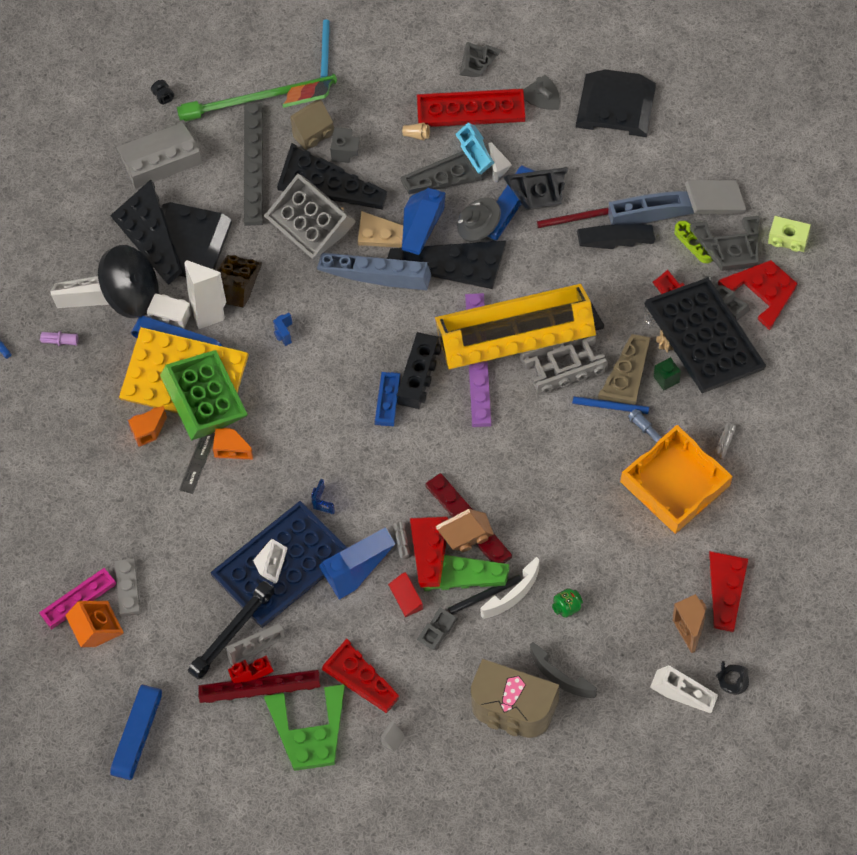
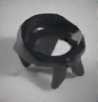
(742, 682)

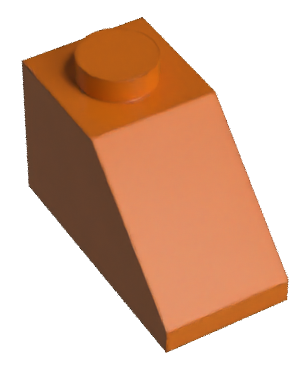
(230, 445)

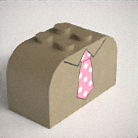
(513, 700)

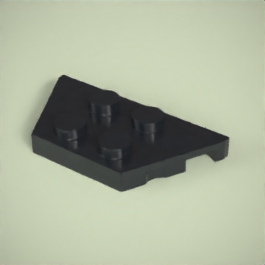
(538, 188)

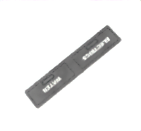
(197, 464)

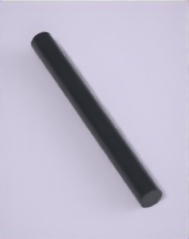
(483, 595)

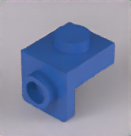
(281, 331)

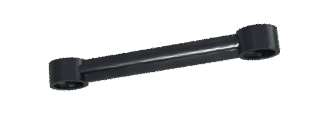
(201, 664)

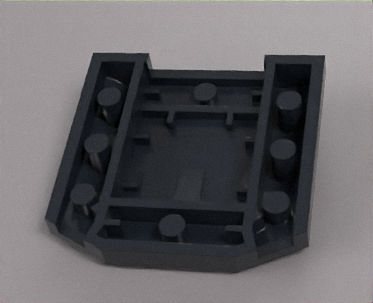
(616, 102)
(196, 234)

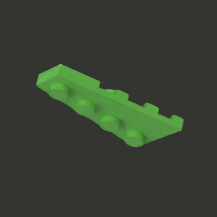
(471, 572)

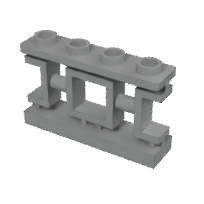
(566, 375)

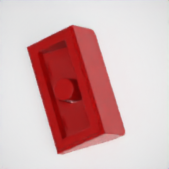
(406, 595)

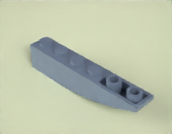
(650, 208)
(377, 270)

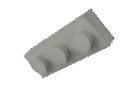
(127, 587)

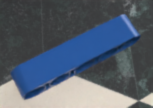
(508, 205)
(152, 324)
(136, 732)

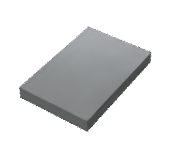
(715, 197)

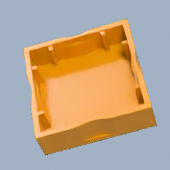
(676, 479)

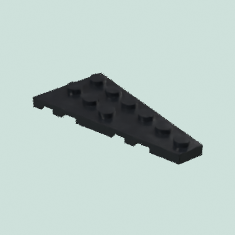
(330, 180)
(463, 263)

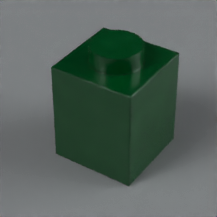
(667, 373)

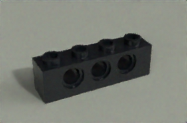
(422, 345)

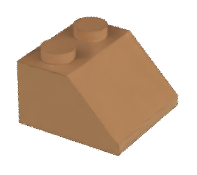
(466, 530)
(689, 620)

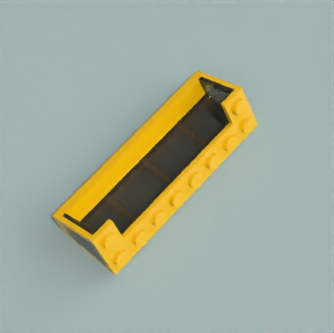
(515, 326)

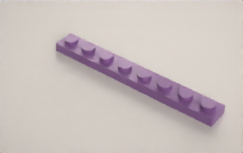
(479, 378)

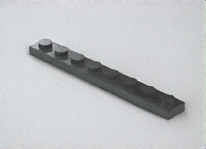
(253, 164)

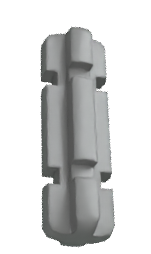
(725, 440)
(401, 539)

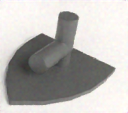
(542, 94)

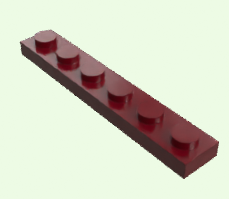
(454, 505)
(262, 686)

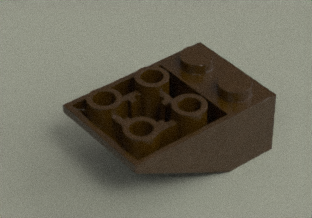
(238, 278)

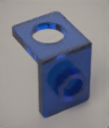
(316, 495)

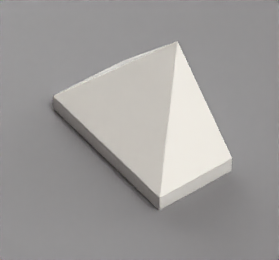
(500, 164)
(270, 560)

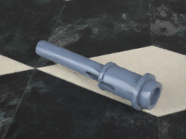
(646, 427)

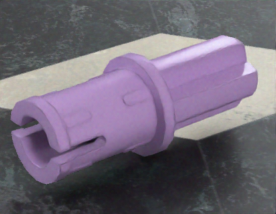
(59, 338)

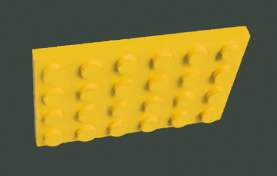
(157, 349)

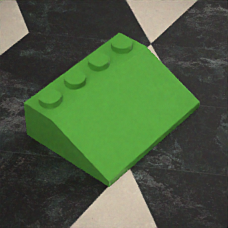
(202, 394)

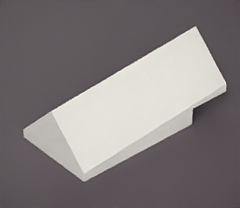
(78, 293)
(205, 294)

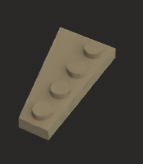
(627, 372)

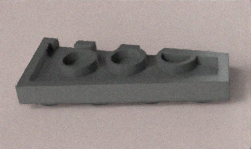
(443, 173)

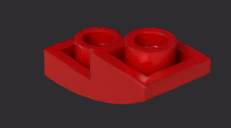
(243, 672)

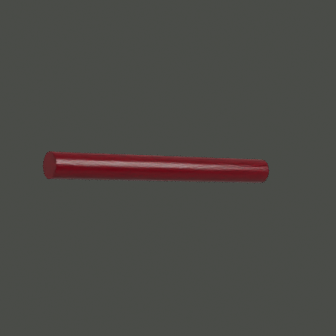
(573, 217)

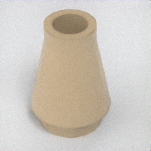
(419, 131)

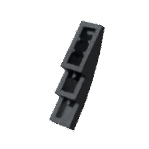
(618, 234)

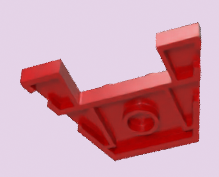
(769, 284)

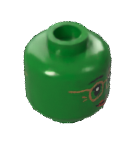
(567, 602)

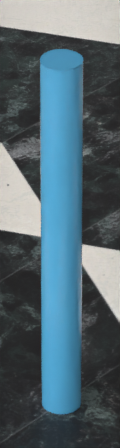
(325, 48)

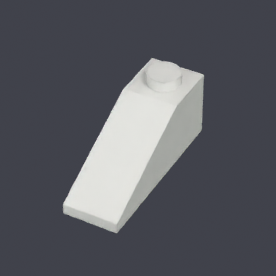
(683, 689)

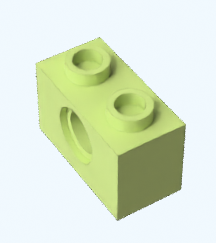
(797, 230)

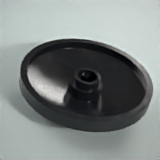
(127, 281)

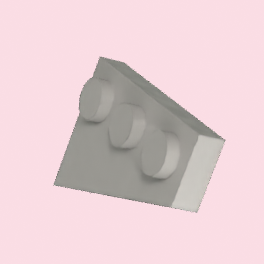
(254, 644)

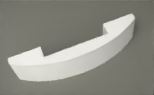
(496, 606)

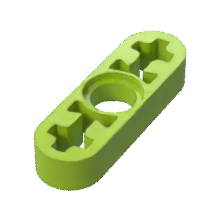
(695, 249)

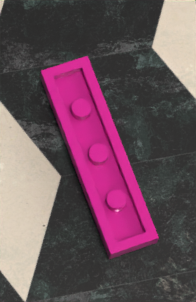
(86, 591)

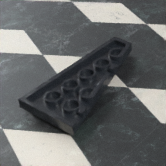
(148, 230)

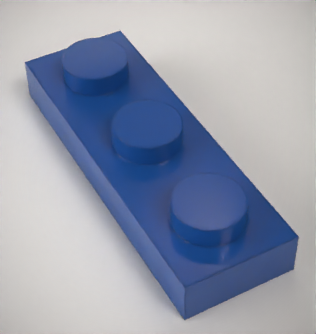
(387, 399)

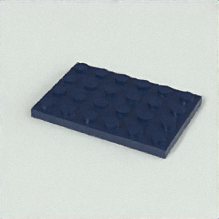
(307, 547)

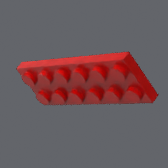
(471, 107)

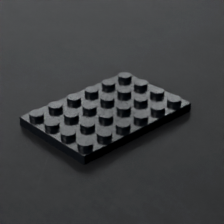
(705, 335)

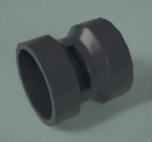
(162, 91)

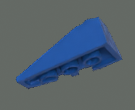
(420, 218)
(354, 564)

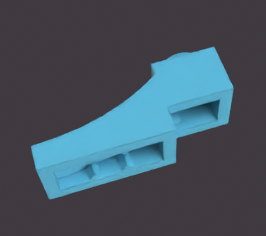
(474, 147)

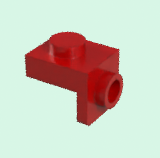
(666, 282)

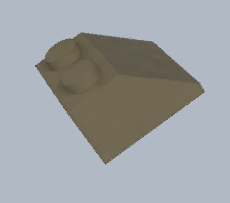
(311, 124)

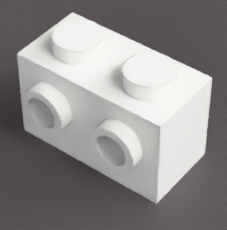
(169, 310)

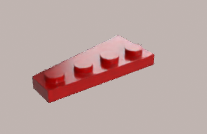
(428, 550)
(727, 582)
(356, 674)

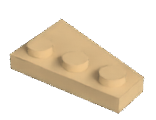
(379, 232)

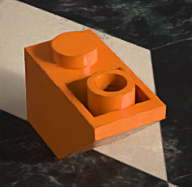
(147, 425)

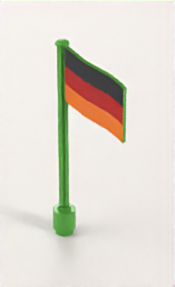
(296, 94)

